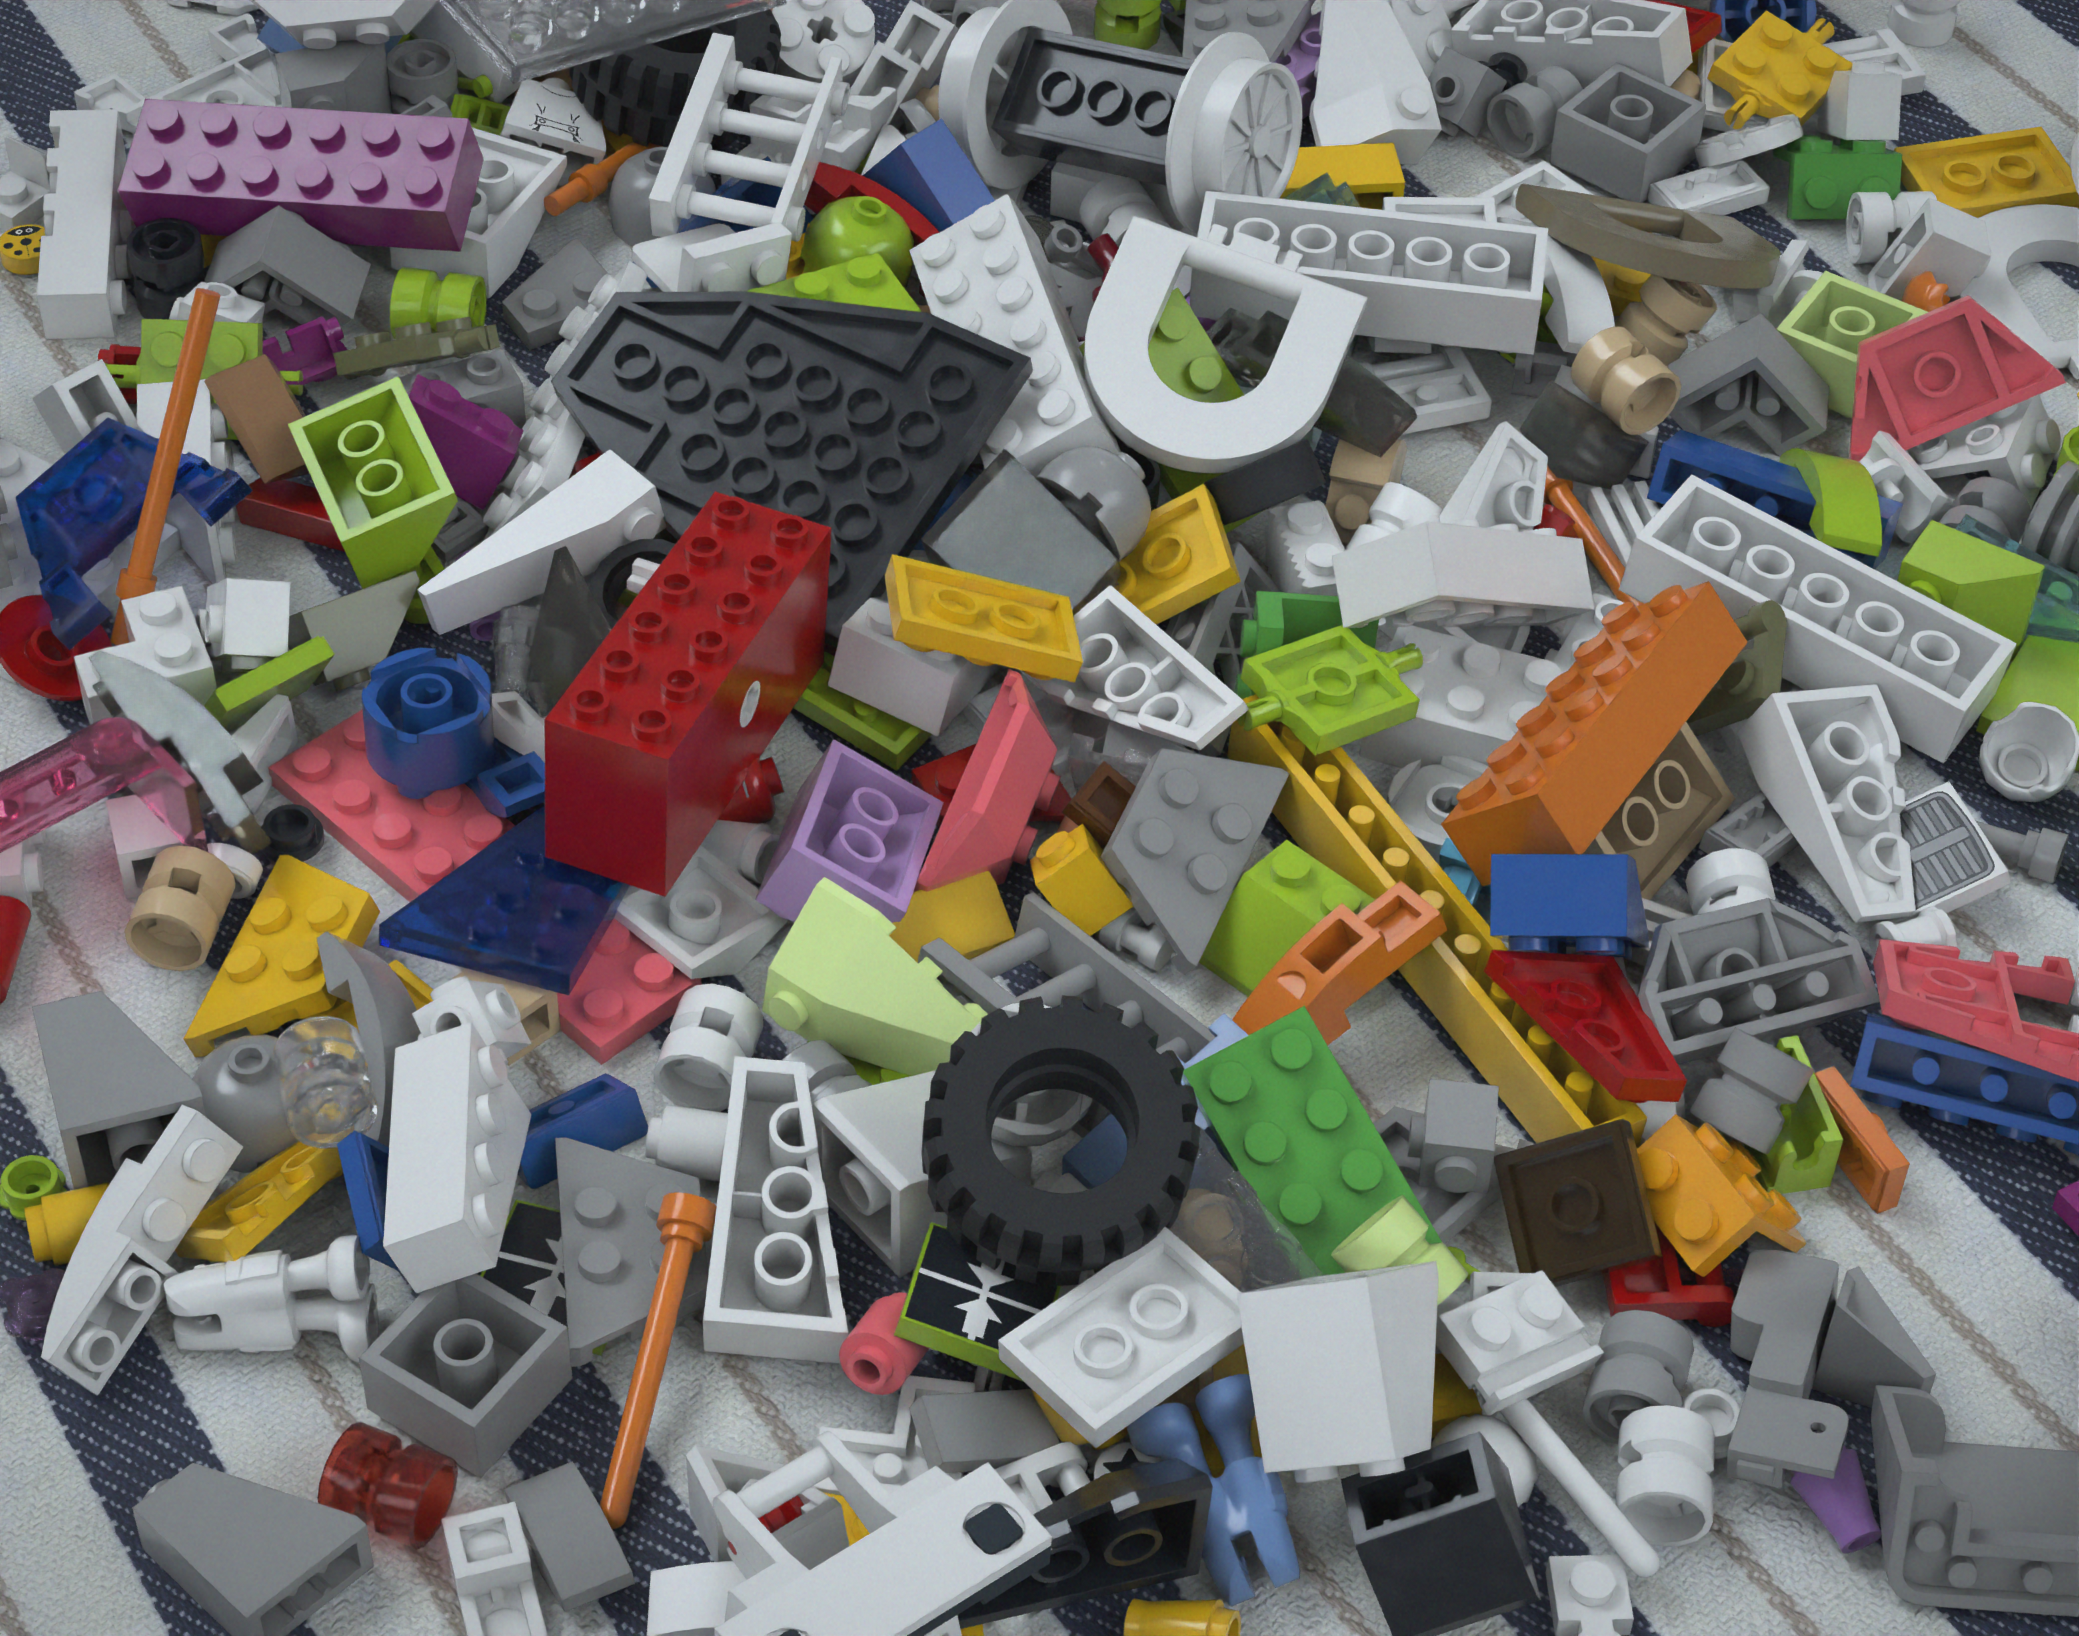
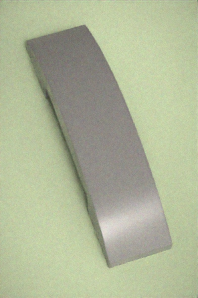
(381, 1013)

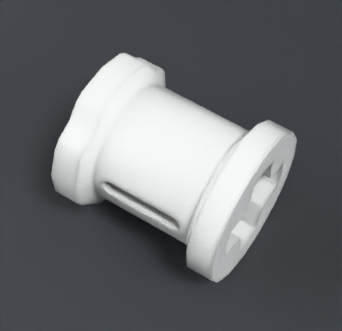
(1929, 927)

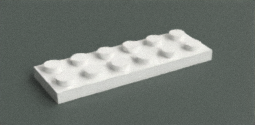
(552, 435)

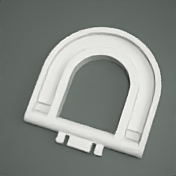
(2022, 237)
(1196, 433)

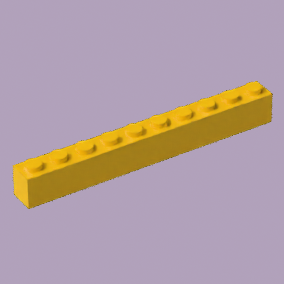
(1359, 836)

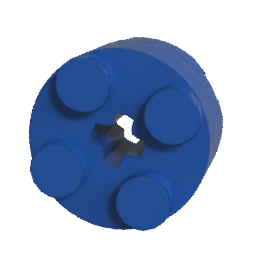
(428, 721)

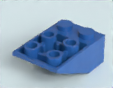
(1568, 902)

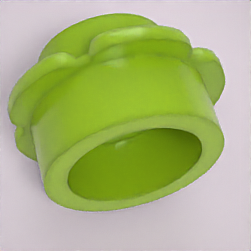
(27, 1181)

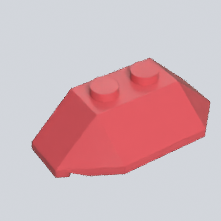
(996, 794)

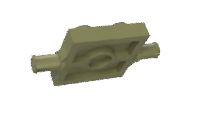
(414, 346)

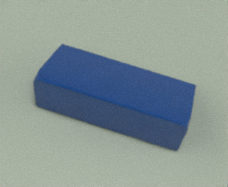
(595, 1113)

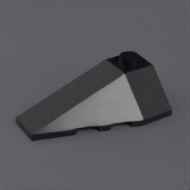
(1113, 1538)

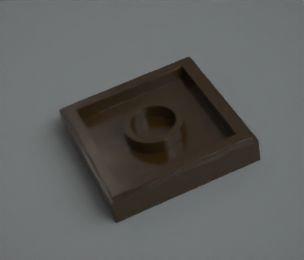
(1578, 1204)

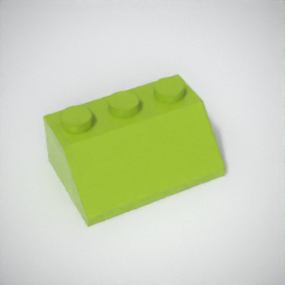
(377, 479)

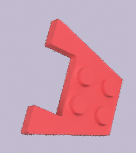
(1976, 1001)

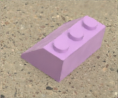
(857, 831)

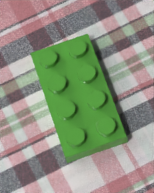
(1299, 1134)

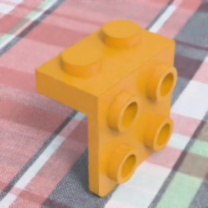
(1709, 1196)

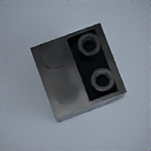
(1442, 1538)

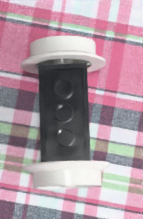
(1034, 93)

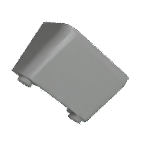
(1973, 1518)

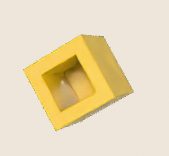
(1078, 881)

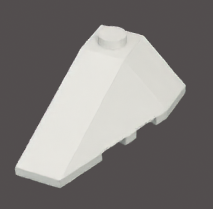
(1370, 82)
(1498, 489)
(588, 514)
(1143, 677)

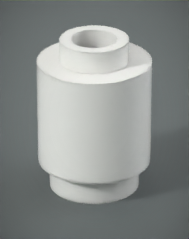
(688, 1141)

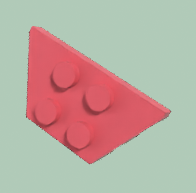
(1941, 375)

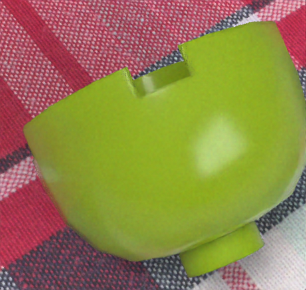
(856, 229)

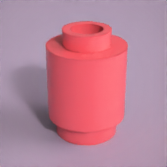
(872, 1353)

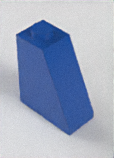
(933, 177)

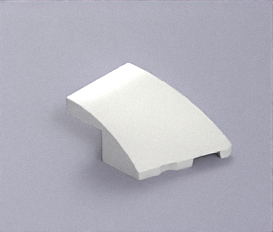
(849, 136)

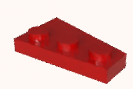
(1593, 1017)

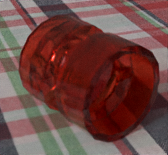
(392, 1486)

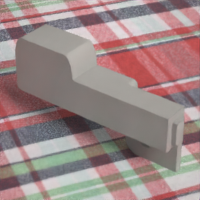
(1782, 1328)

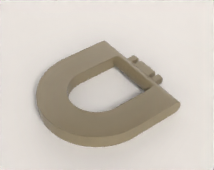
(1710, 247)

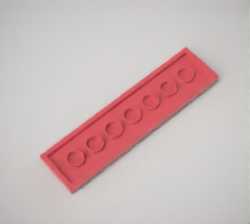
(422, 840)

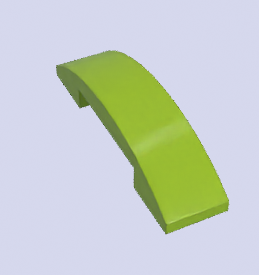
(1845, 499)

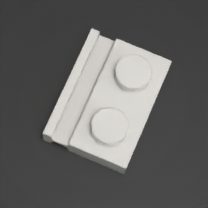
(1515, 1341)

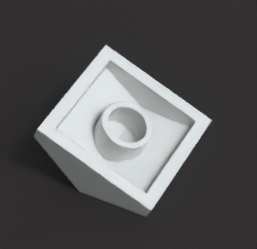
(705, 921)

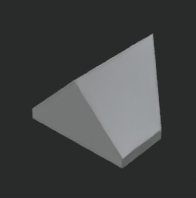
(1867, 1347)

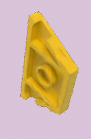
(276, 960)

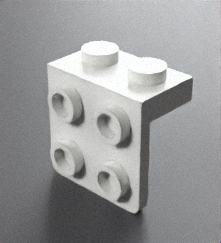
(716, 258)
(2010, 444)

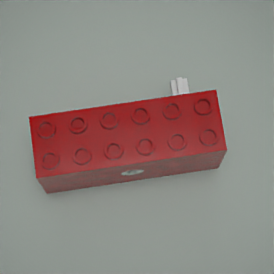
(685, 692)

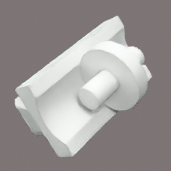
(1785, 292)
(1904, 481)

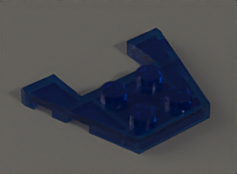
(94, 503)

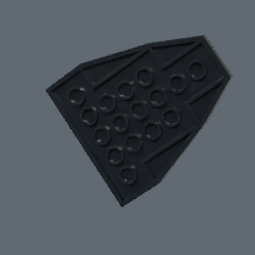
(796, 409)

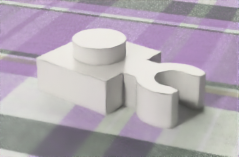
(1589, 1595)

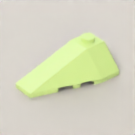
(861, 990)

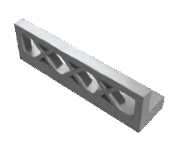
(1206, 630)

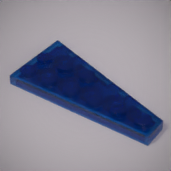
(511, 913)

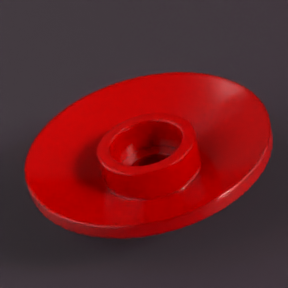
(36, 655)

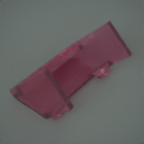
(91, 767)

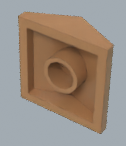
(259, 411)

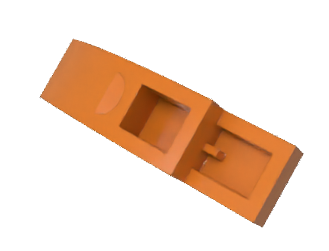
(1343, 961)

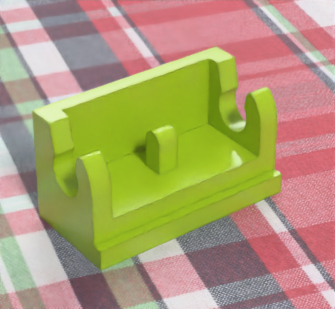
(1809, 1141)

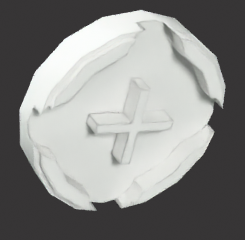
(1748, 141)

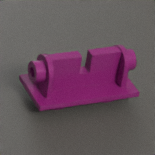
(310, 351)

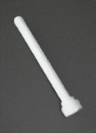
(1575, 1478)

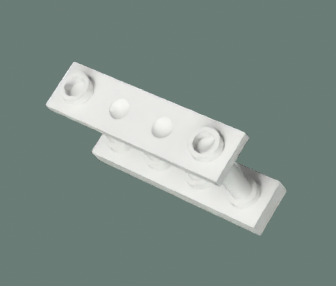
(708, 115)

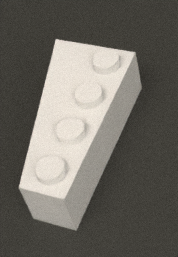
(84, 227)

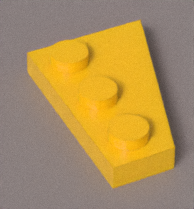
(258, 1203)

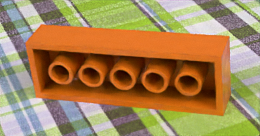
(1596, 729)

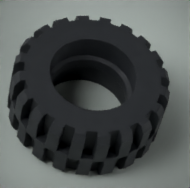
(648, 86)
(1073, 1053)

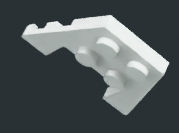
(243, 80)

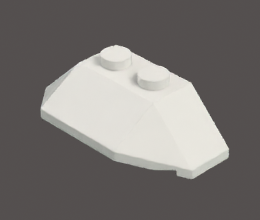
(324, 22)

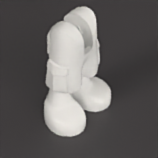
(254, 1303)

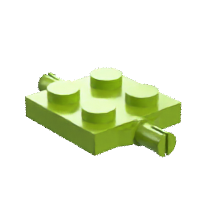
(161, 347)
(1330, 688)

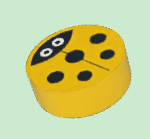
(21, 249)

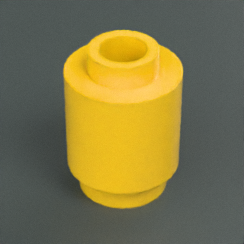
(60, 1221)

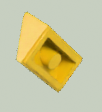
(962, 913)

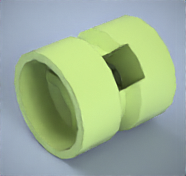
(1397, 1238)

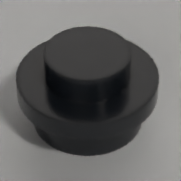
(292, 833)

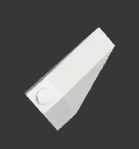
(1833, 782)

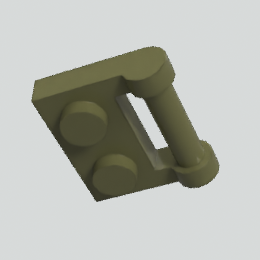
(1750, 676)

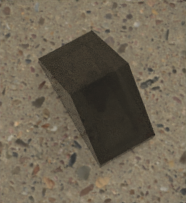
(1580, 439)

